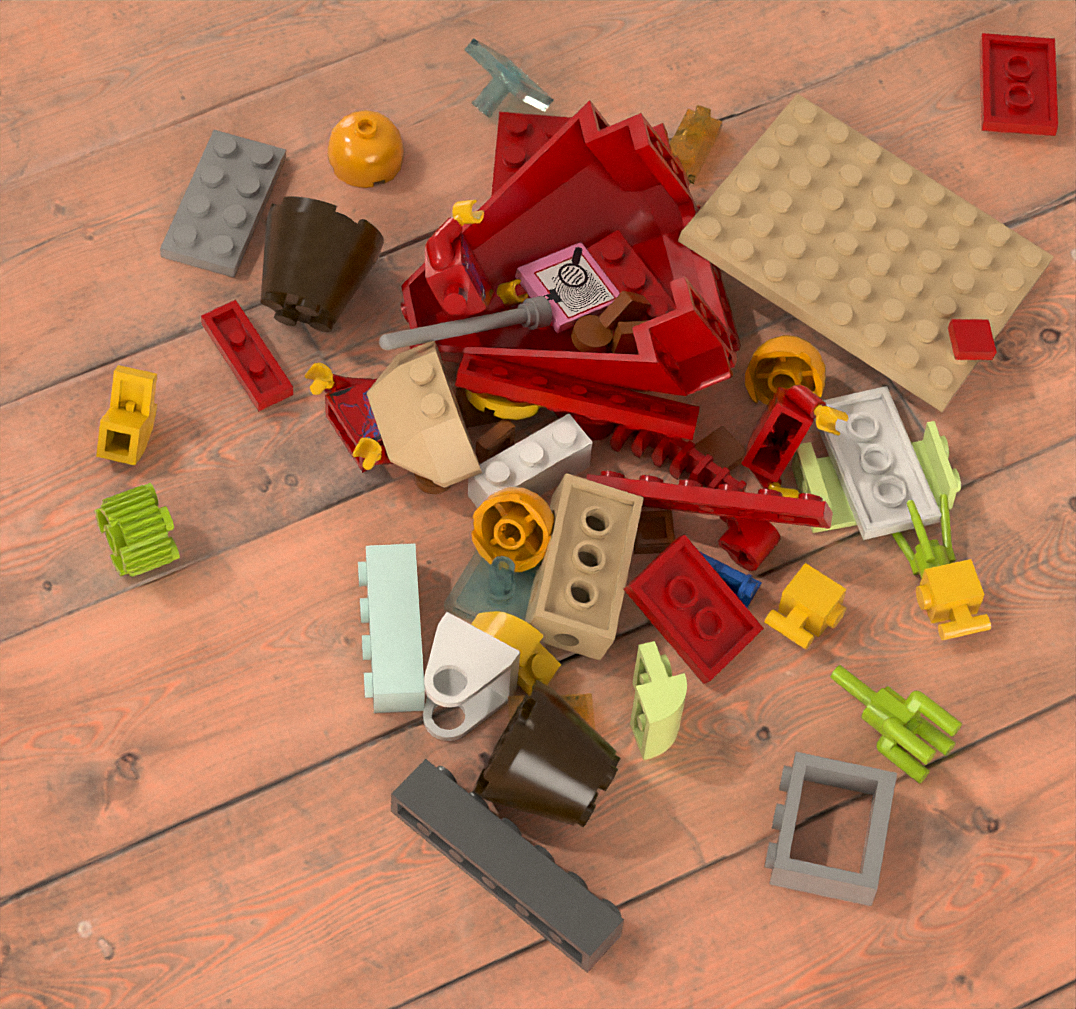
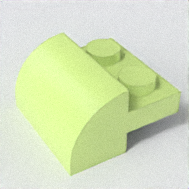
(656, 701)

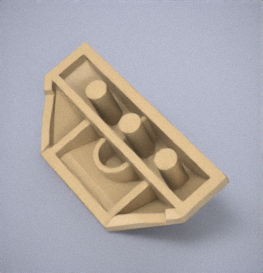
(422, 418)

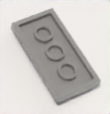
(223, 203)

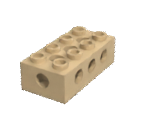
(585, 566)

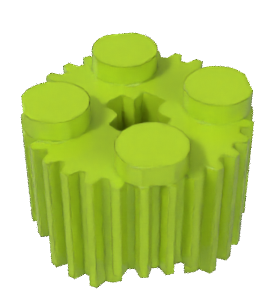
(137, 530)

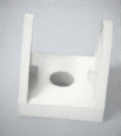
(467, 672)

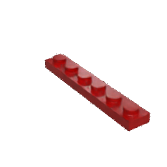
(577, 396)
(725, 501)

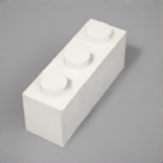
(535, 462)

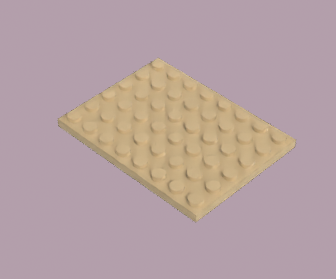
(864, 248)

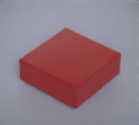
(971, 339)

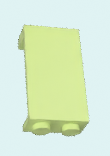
(820, 478)

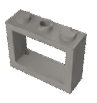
(822, 879)

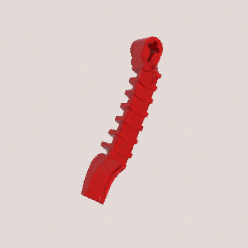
(745, 539)

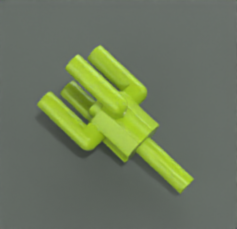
(900, 722)

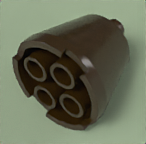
(314, 261)
(548, 761)

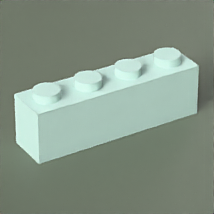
(393, 628)

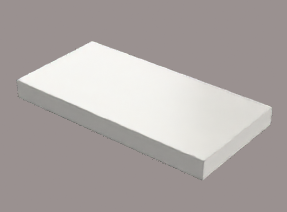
(878, 465)

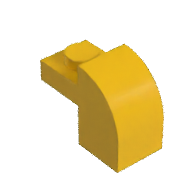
(131, 416)
(534, 659)

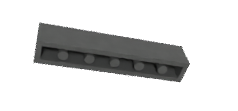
(507, 864)

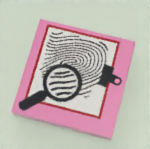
(570, 283)

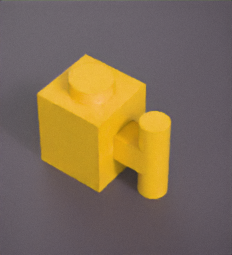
(953, 595)
(808, 603)

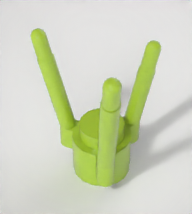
(928, 552)

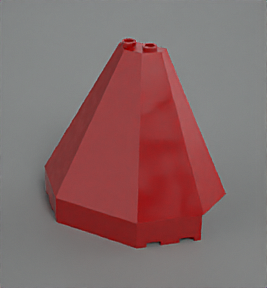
(581, 191)

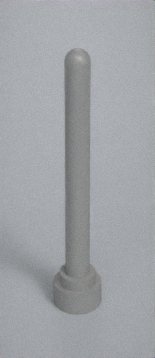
(532, 313)

